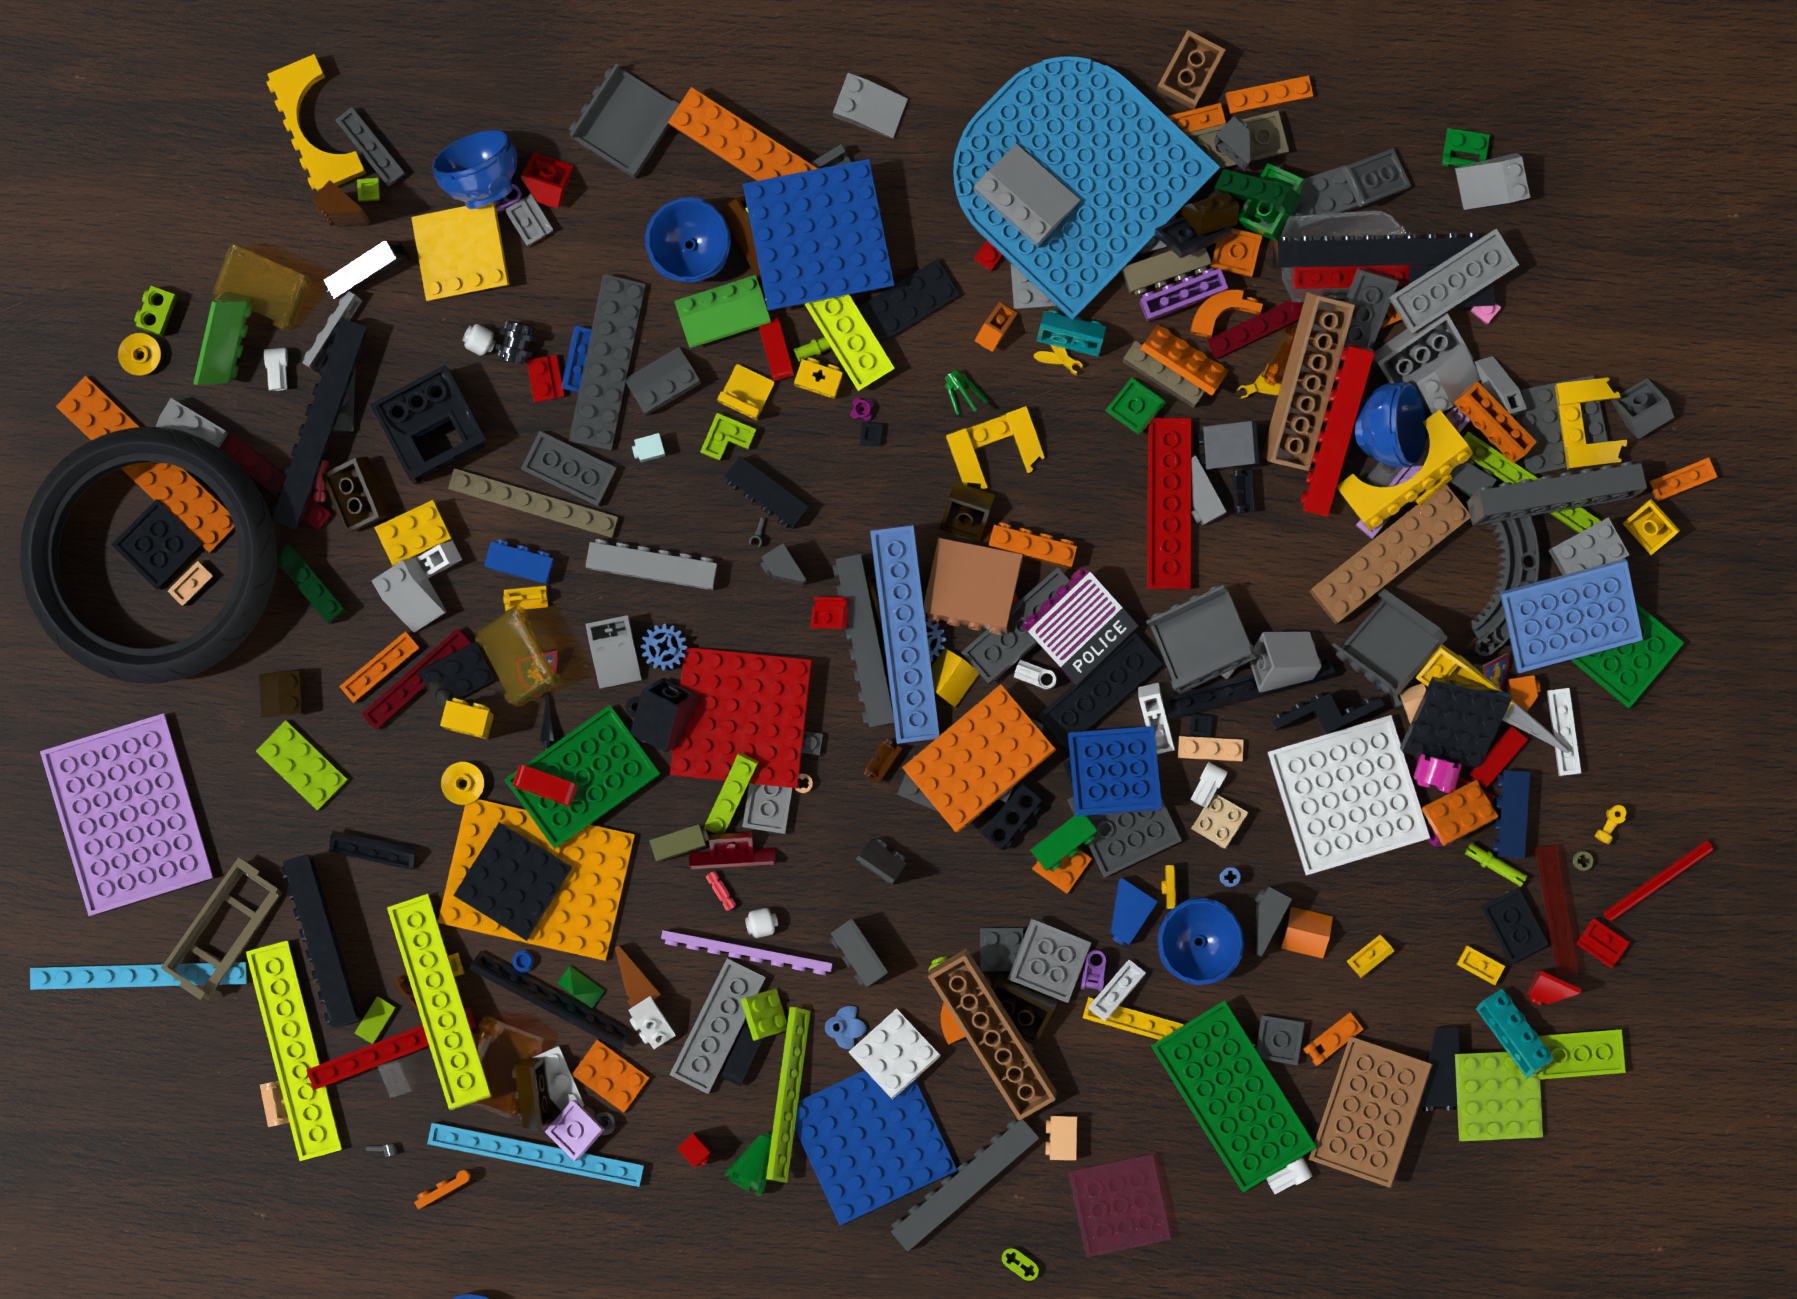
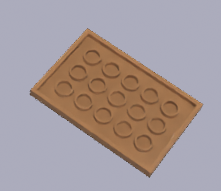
(1370, 1112)

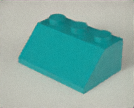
(1071, 334)

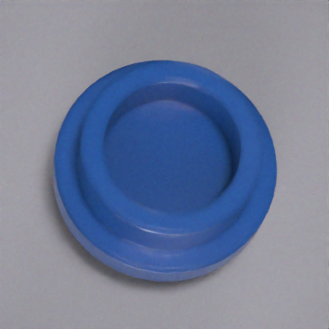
(523, 961)

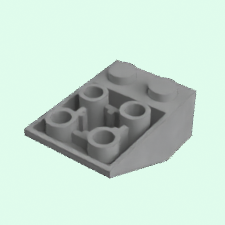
(613, 651)

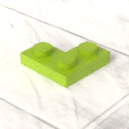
(724, 431)

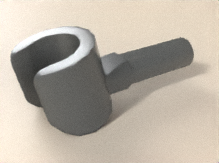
(758, 532)
(389, 1149)

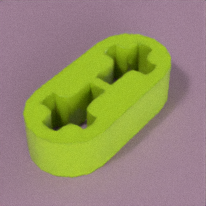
(1023, 1260)

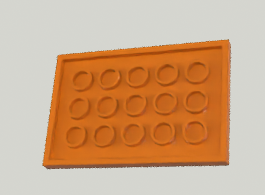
(979, 758)

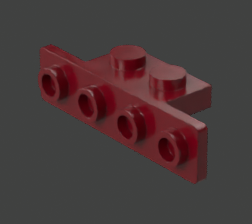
(731, 851)

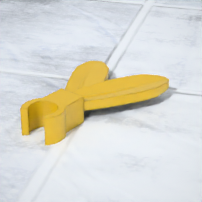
(1058, 357)
(1261, 387)

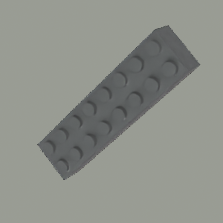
(1556, 493)

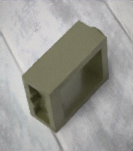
(679, 842)

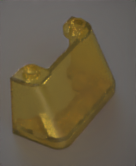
(272, 287)
(517, 657)

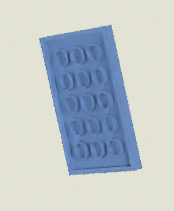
(1571, 615)

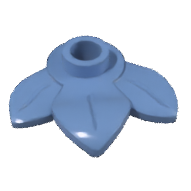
(848, 1027)

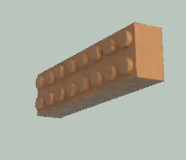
(1307, 381)
(1389, 554)
(992, 1034)

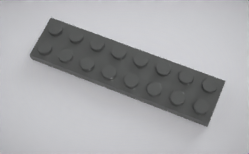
(607, 362)

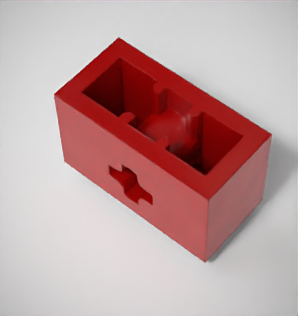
(695, 1150)

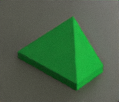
(581, 987)

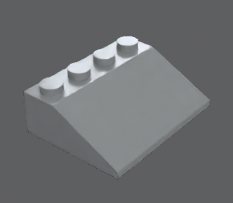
(1026, 195)
(1412, 351)

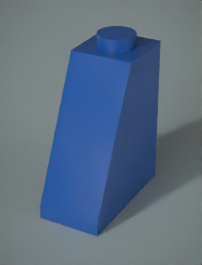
(1129, 912)

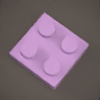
(574, 1130)

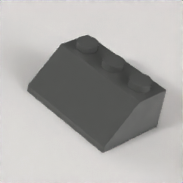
(662, 381)
(858, 953)

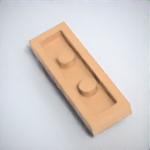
(1210, 748)

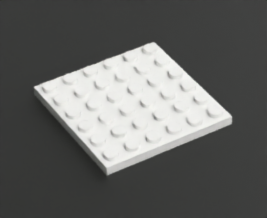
(1348, 795)

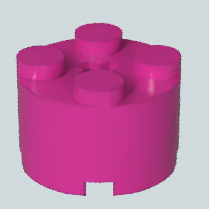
(1437, 772)

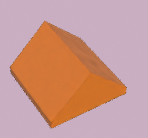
(1307, 932)

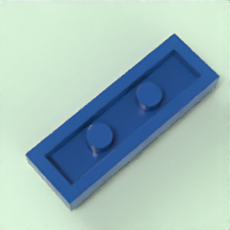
(576, 359)

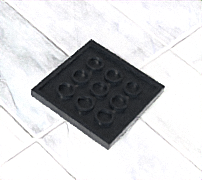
(1456, 722)
(513, 881)

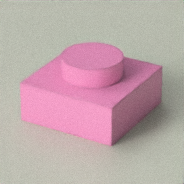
(1486, 313)

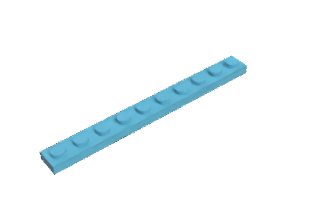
(129, 976)
(534, 1154)

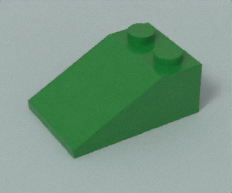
(1262, 218)

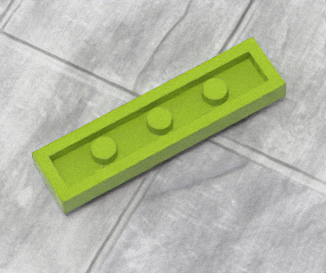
(731, 794)

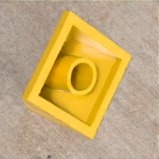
(1650, 526)
(952, 677)

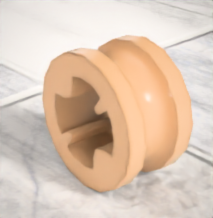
(805, 790)

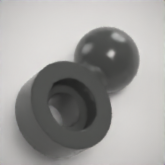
(603, 1118)

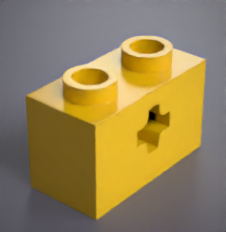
(806, 380)

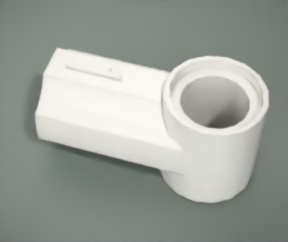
(276, 362)
(1033, 674)
(1210, 780)
(1292, 1174)

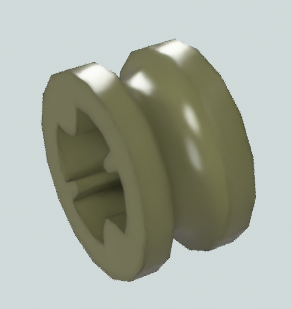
(1586, 855)

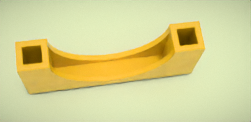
(291, 86)
(1377, 503)

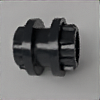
(516, 342)

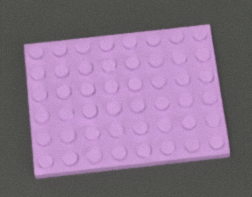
(126, 814)

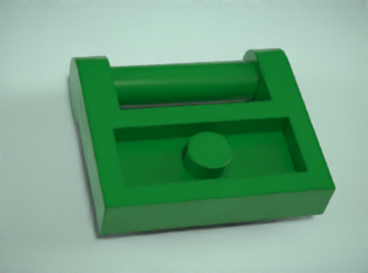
(1466, 143)

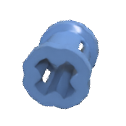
(1234, 872)

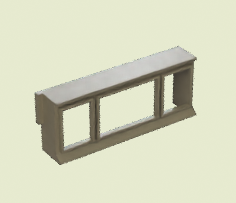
(201, 921)

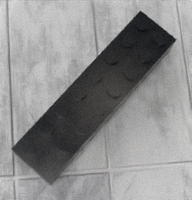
(321, 941)

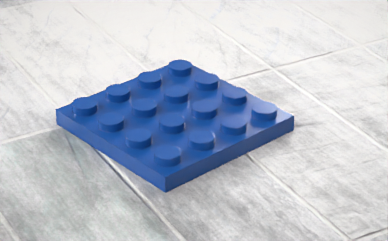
(1114, 771)

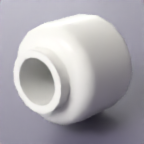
(478, 339)
(761, 923)

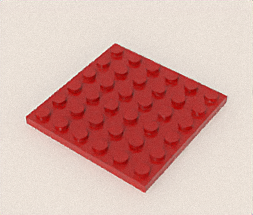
(744, 707)

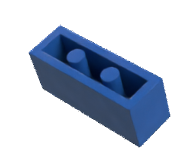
(519, 562)

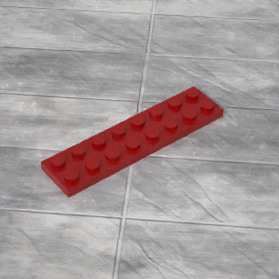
(1169, 504)

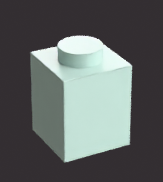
(648, 448)

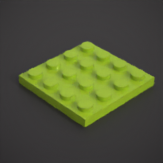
(1496, 1098)

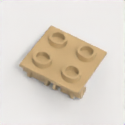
(1219, 821)

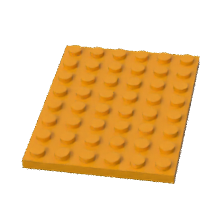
(585, 906)

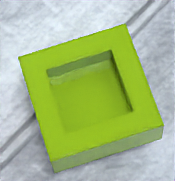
(368, 189)

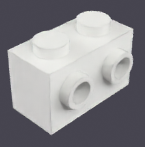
(651, 1022)

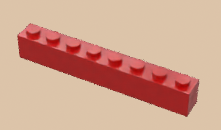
(1338, 429)

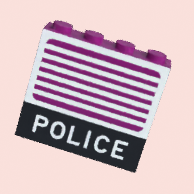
(1080, 625)

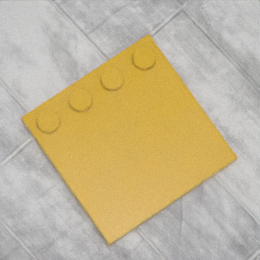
(460, 251)

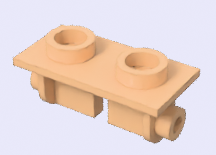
(274, 1104)

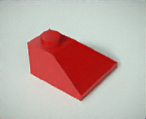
(547, 179)
(1549, 989)

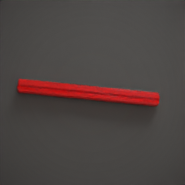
(1658, 881)

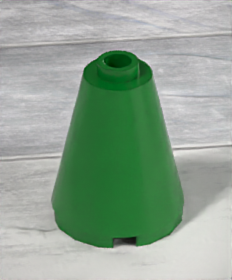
(751, 1166)

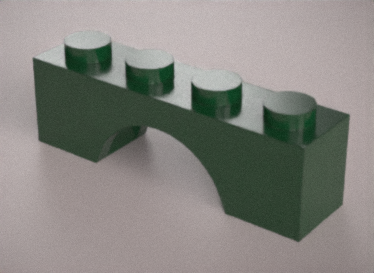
(1272, 194)
(309, 584)

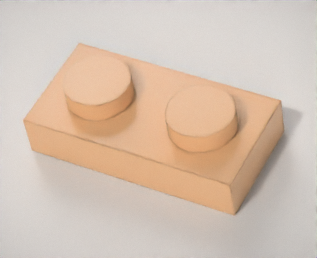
(190, 583)

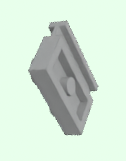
(529, 220)

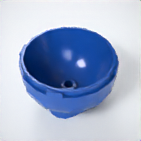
(477, 168)
(684, 222)
(1392, 425)
(1220, 937)

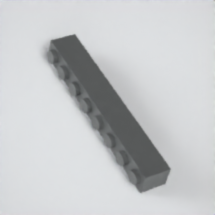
(865, 642)
(964, 1184)

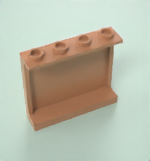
(972, 586)

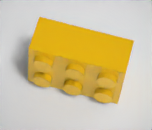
(413, 532)
(466, 719)

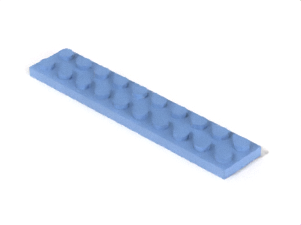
(904, 634)

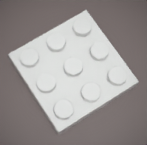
(894, 1054)

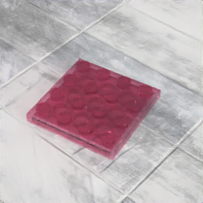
(1119, 1205)

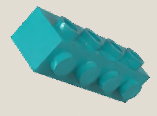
(1514, 1033)

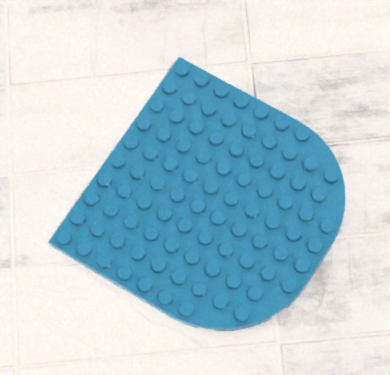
(1105, 148)

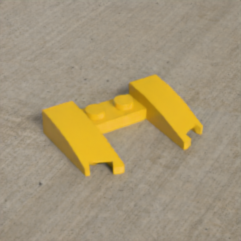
(965, 441)
(1577, 452)

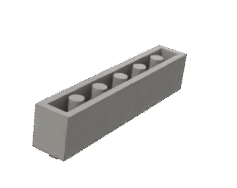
(650, 565)

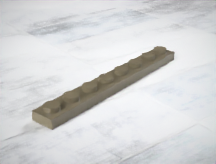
(533, 503)

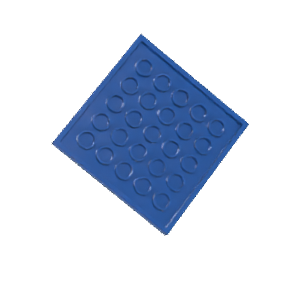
(818, 234)
(870, 1145)

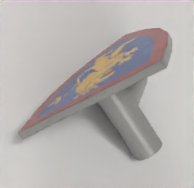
(1496, 670)

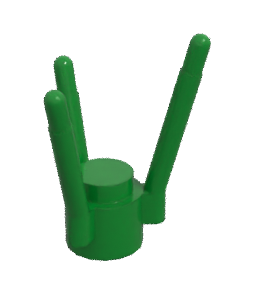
(957, 381)

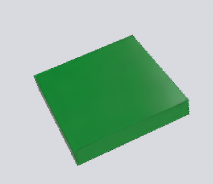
(1135, 406)

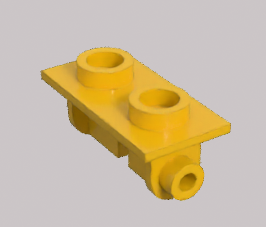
(526, 597)

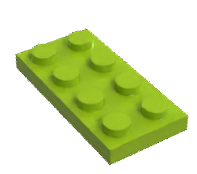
(301, 765)
(1584, 1054)

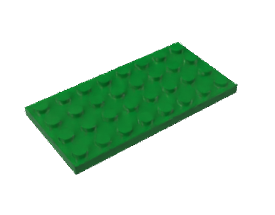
(1233, 1096)

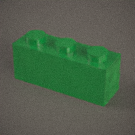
(1064, 842)

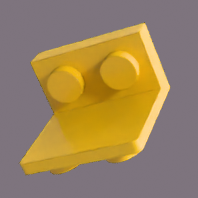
(746, 392)

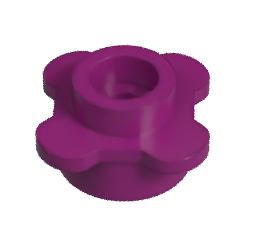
(867, 405)

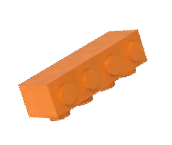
(1494, 422)
(1033, 547)

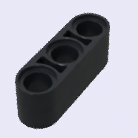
(741, 1057)

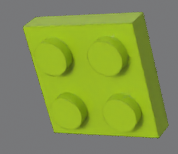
(764, 1014)

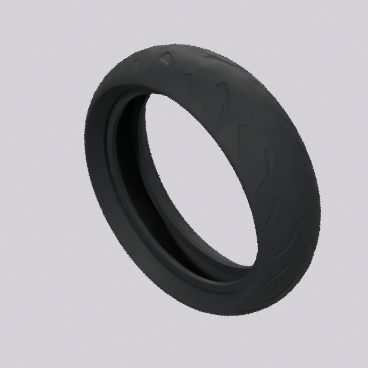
(42, 541)

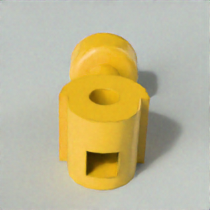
(1615, 816)

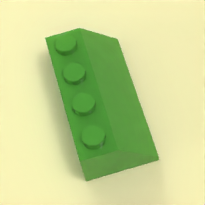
(722, 311)

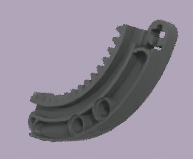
(1517, 541)

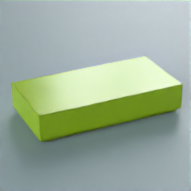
(375, 1020)

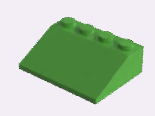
(223, 339)

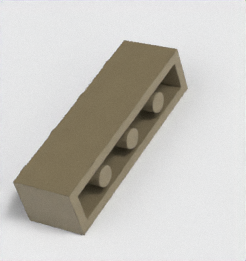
(1163, 268)
(1162, 375)

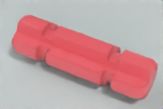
(320, 495)
(720, 890)

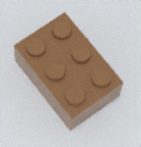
(1190, 70)

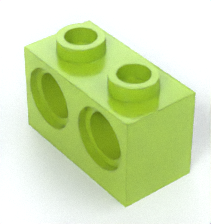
(161, 312)

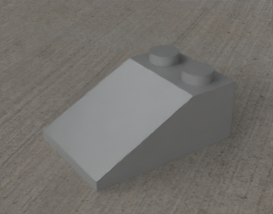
(869, 106)
(1492, 182)
(1445, 379)
(409, 594)

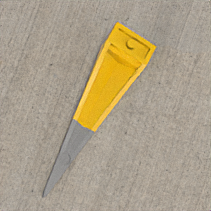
(1452, 667)

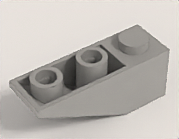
(1500, 385)

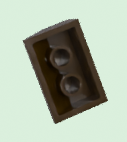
(356, 494)
(1025, 1006)
(532, 1093)

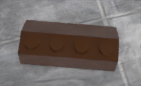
(338, 208)
(739, 223)

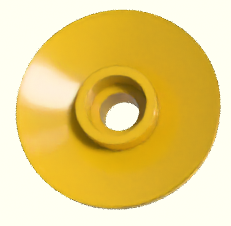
(132, 346)
(452, 778)

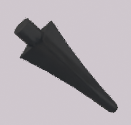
(547, 733)

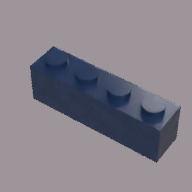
(1512, 814)

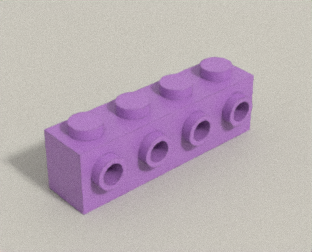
(1185, 294)

